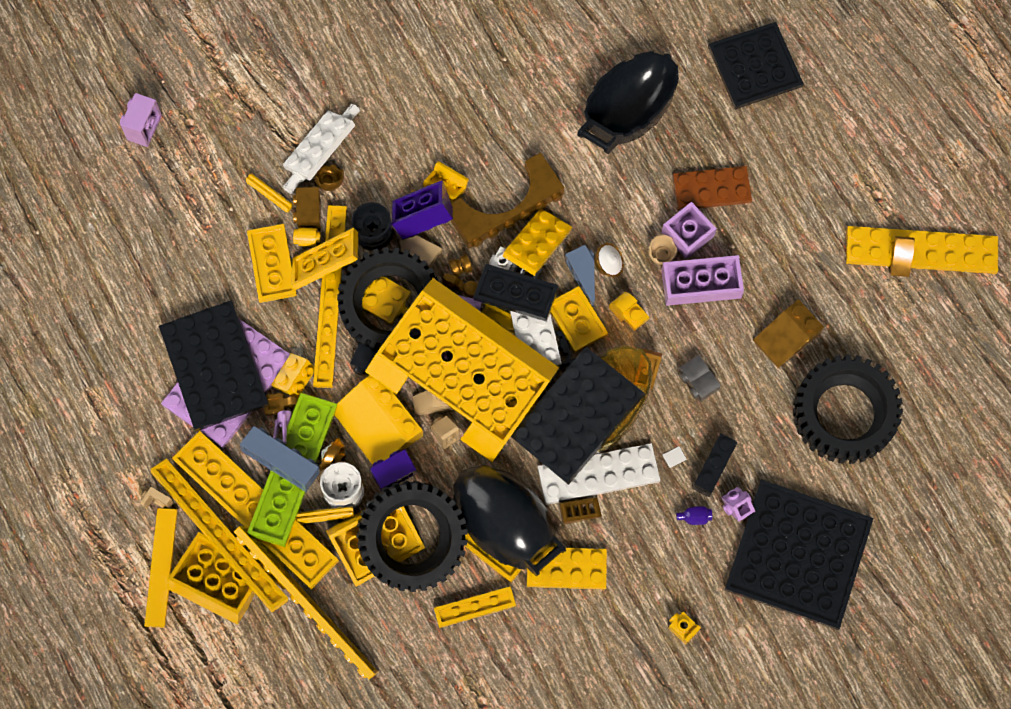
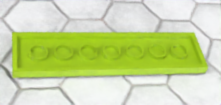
(280, 498)

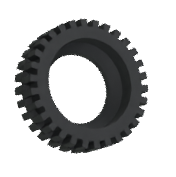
(362, 275)
(872, 384)
(439, 563)

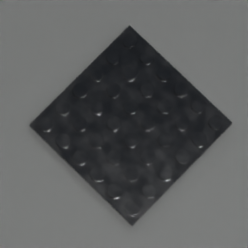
(799, 554)

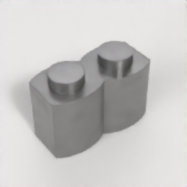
(699, 378)

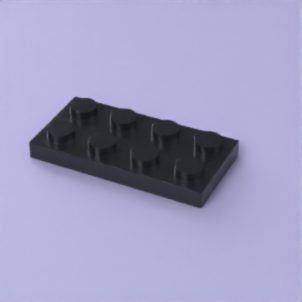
(516, 292)

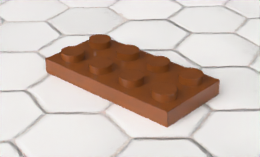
(712, 187)

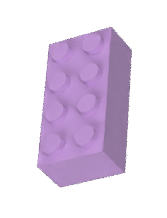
(702, 280)

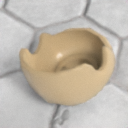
(662, 249)

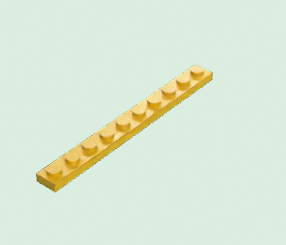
(328, 307)
(219, 535)
(311, 609)

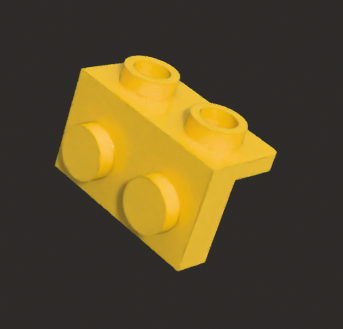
(453, 181)
(293, 375)

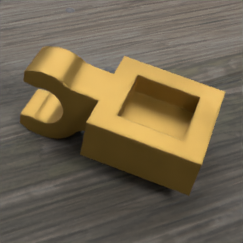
(279, 403)

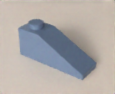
(582, 268)

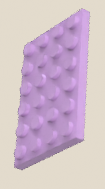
(268, 362)

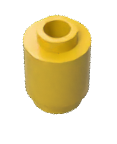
(306, 236)

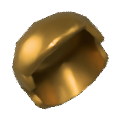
(329, 177)

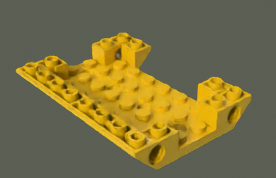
(477, 348)

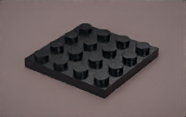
(755, 65)

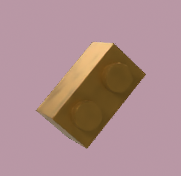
(307, 207)

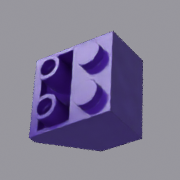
(393, 470)

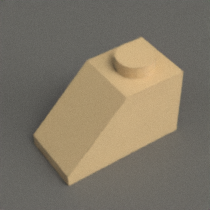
(427, 403)
(445, 431)

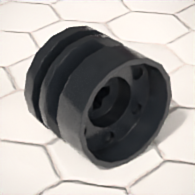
(372, 216)

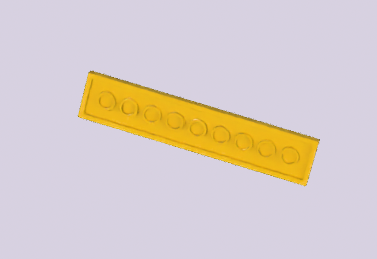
(240, 497)

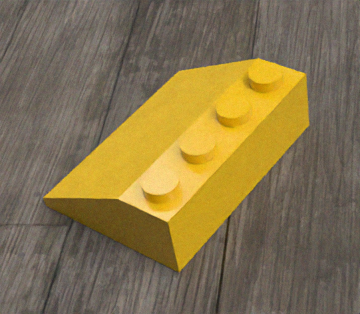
(377, 420)
(397, 537)
(210, 581)

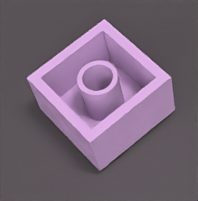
(140, 119)
(689, 230)

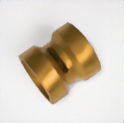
(456, 268)

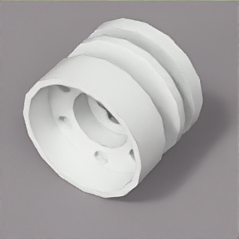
(342, 476)

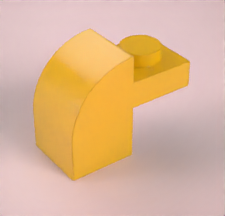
(627, 309)

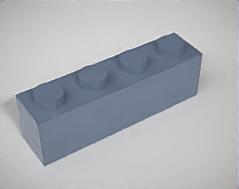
(279, 458)

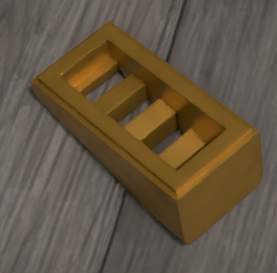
(579, 503)

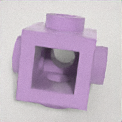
(737, 504)

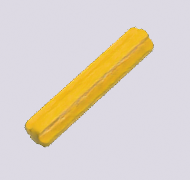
(269, 192)
(325, 514)

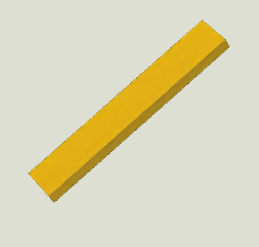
(161, 568)

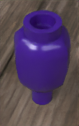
(695, 515)

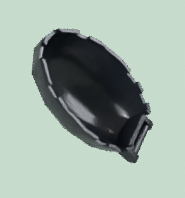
(629, 100)
(506, 518)

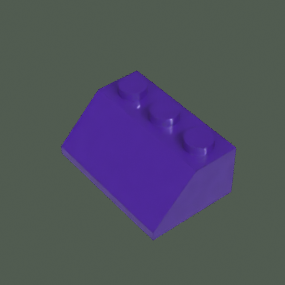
(421, 210)

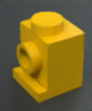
(687, 634)

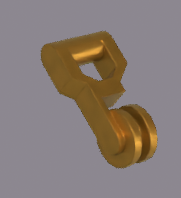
(455, 283)

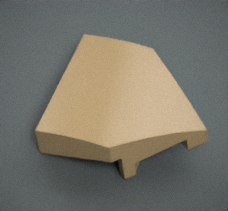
(422, 248)

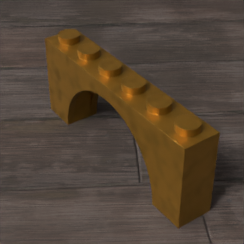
(478, 226)

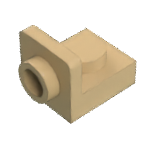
(159, 499)

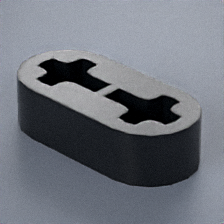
(564, 347)

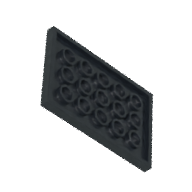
(213, 365)
(577, 415)

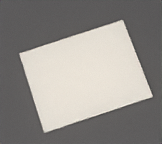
(674, 457)

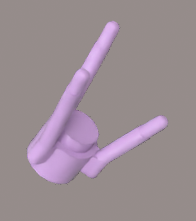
(282, 421)

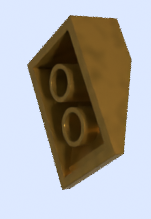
(788, 333)

